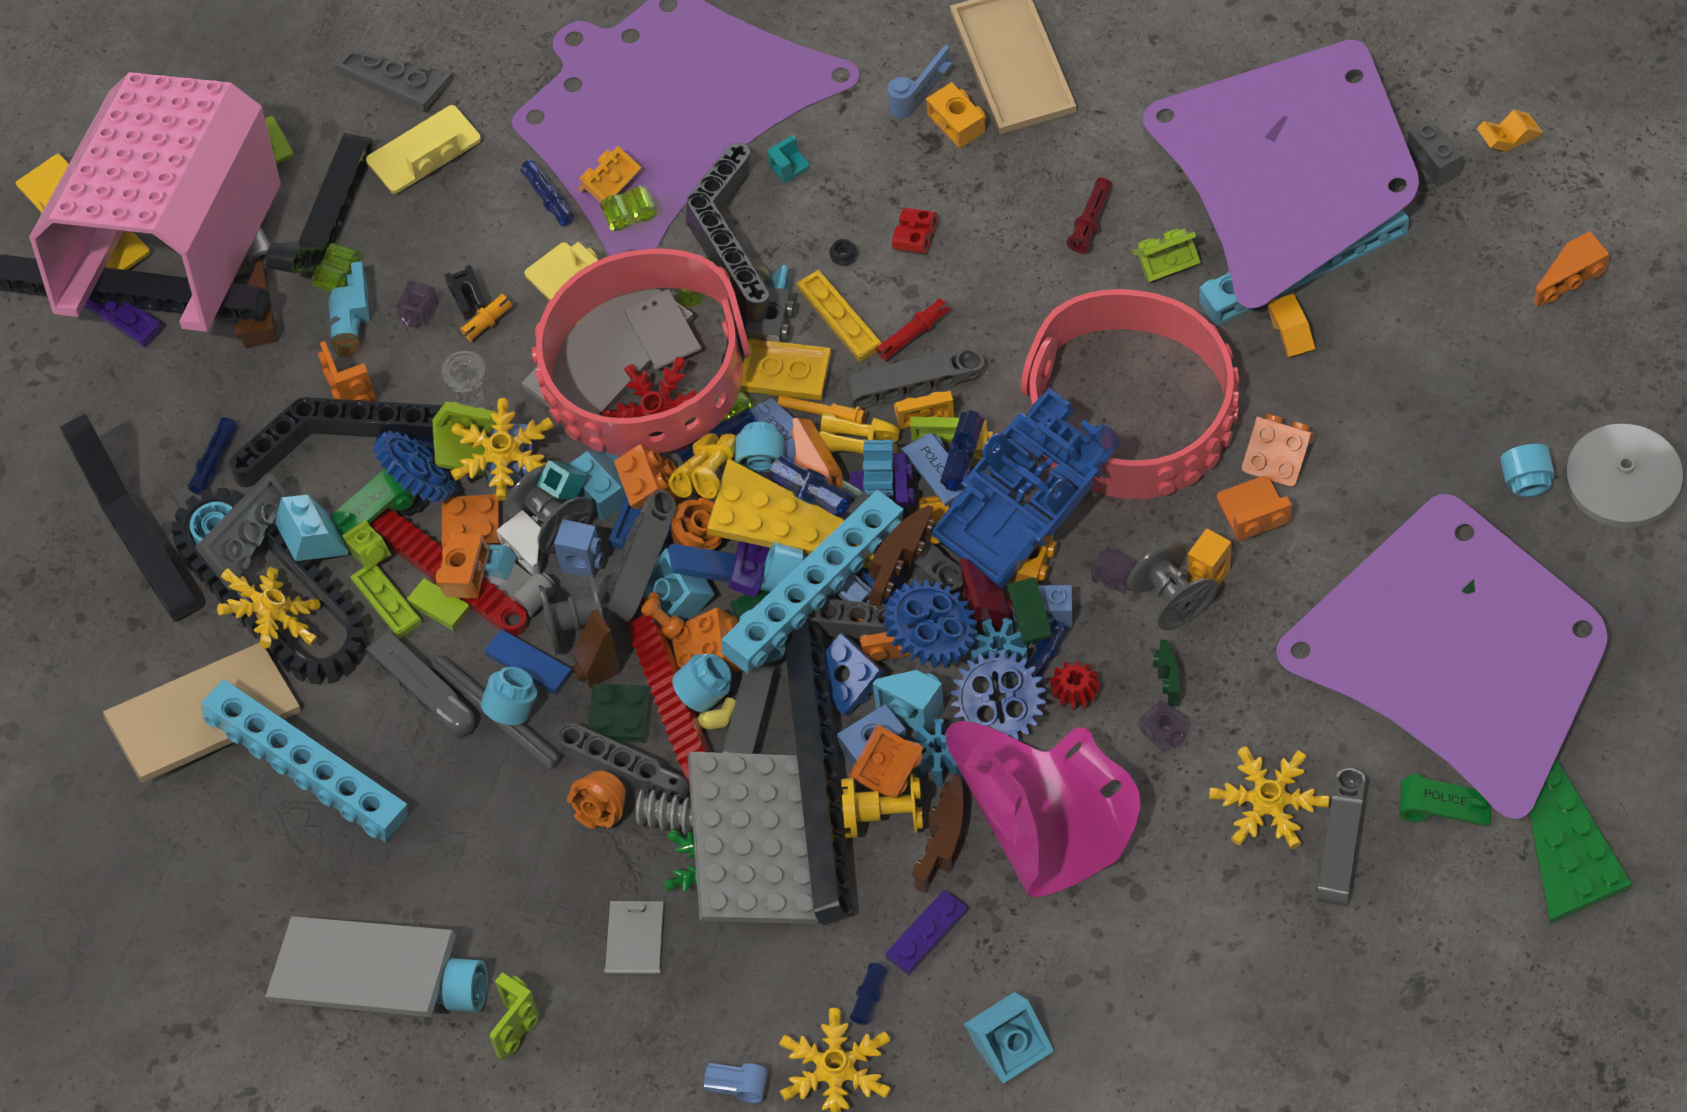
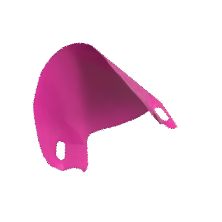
(1047, 807)

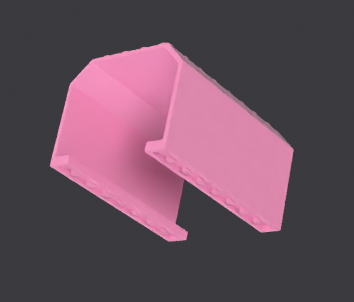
(168, 163)

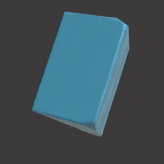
(780, 278)
(500, 561)

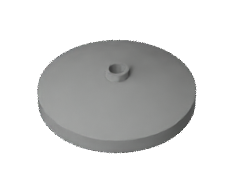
(1624, 475)

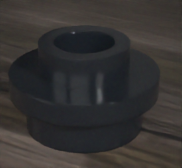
(843, 246)

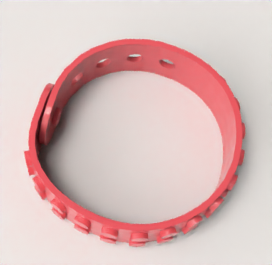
(622, 275)
(1159, 316)

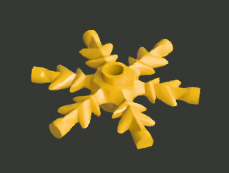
(500, 448)
(268, 607)
(1269, 797)
(835, 1058)

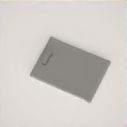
(662, 329)
(634, 937)

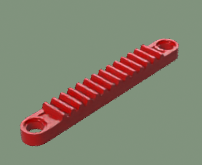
(427, 557)
(659, 669)

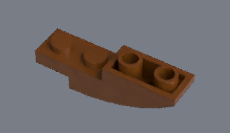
(898, 550)
(946, 834)

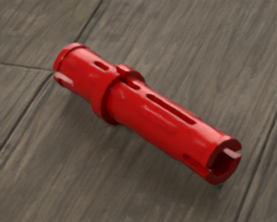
(922, 322)

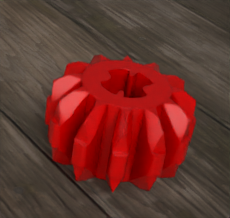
(1064, 682)

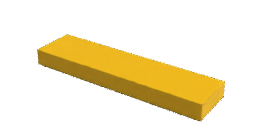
(838, 315)

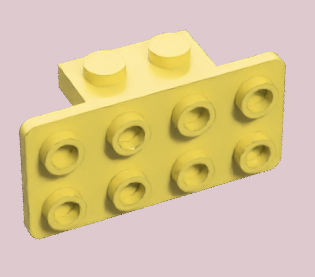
(423, 149)
(558, 267)

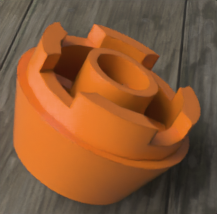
(691, 524)
(597, 799)

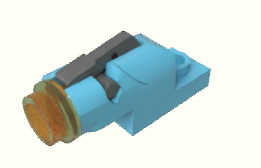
(346, 311)

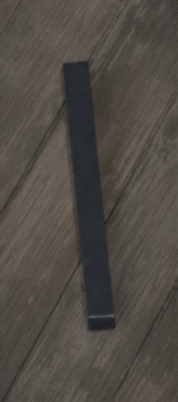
(139, 289)
(818, 774)

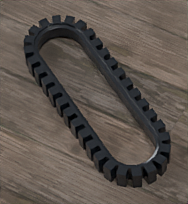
(303, 570)

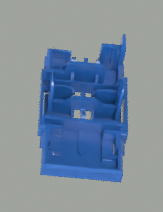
(997, 530)

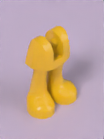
(876, 430)
(700, 469)

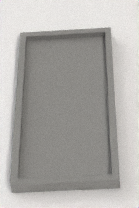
(595, 354)
(361, 966)

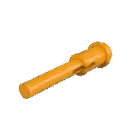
(847, 413)

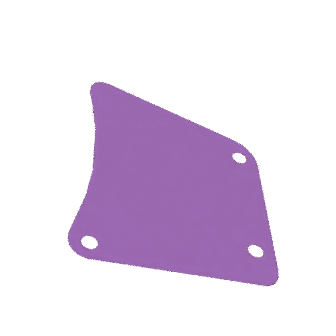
(1309, 192)
(1468, 675)

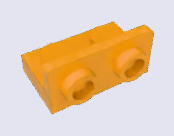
(610, 176)
(934, 405)

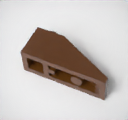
(263, 332)
(595, 652)

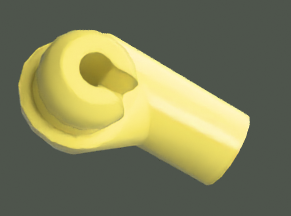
(718, 718)

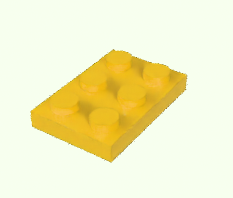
(785, 369)

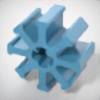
(879, 467)
(1000, 641)
(930, 758)

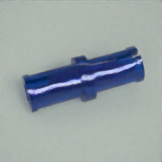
(868, 993)

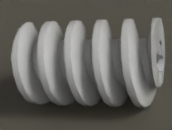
(664, 812)

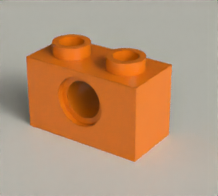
(463, 565)

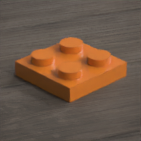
(471, 516)

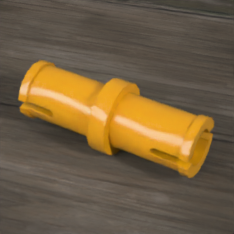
(486, 317)

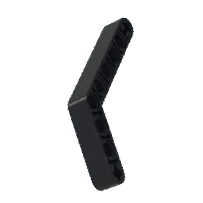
(328, 210)
(715, 235)
(250, 464)
(127, 518)

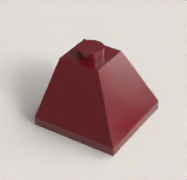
(984, 597)

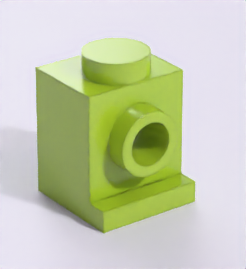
(366, 545)

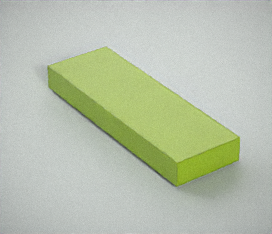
(386, 601)

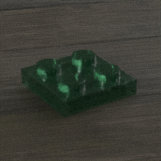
(620, 712)

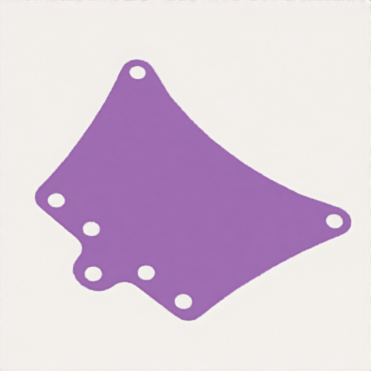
(668, 103)

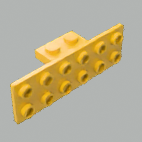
(39, 187)

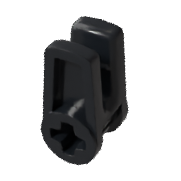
(465, 283)

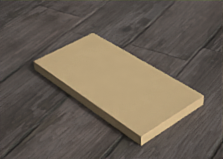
(1013, 62)
(167, 723)

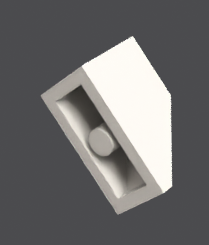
(521, 538)

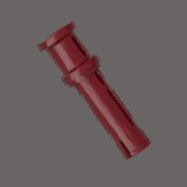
(1087, 224)

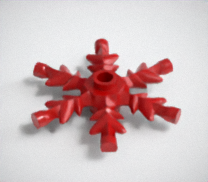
(652, 401)

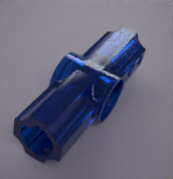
(962, 450)
(810, 486)

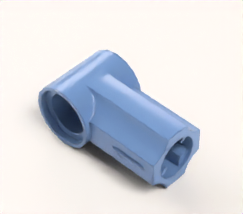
(744, 1082)

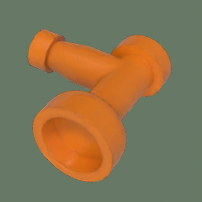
(670, 624)

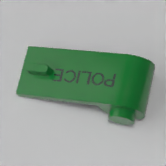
(372, 501)
(1430, 797)

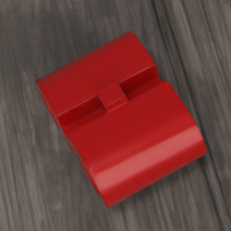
(914, 230)

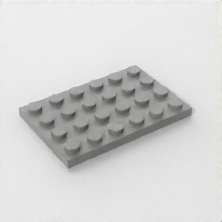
(749, 838)

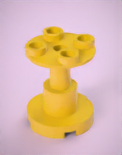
(870, 807)

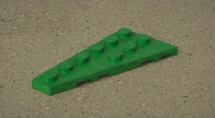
(1571, 850)

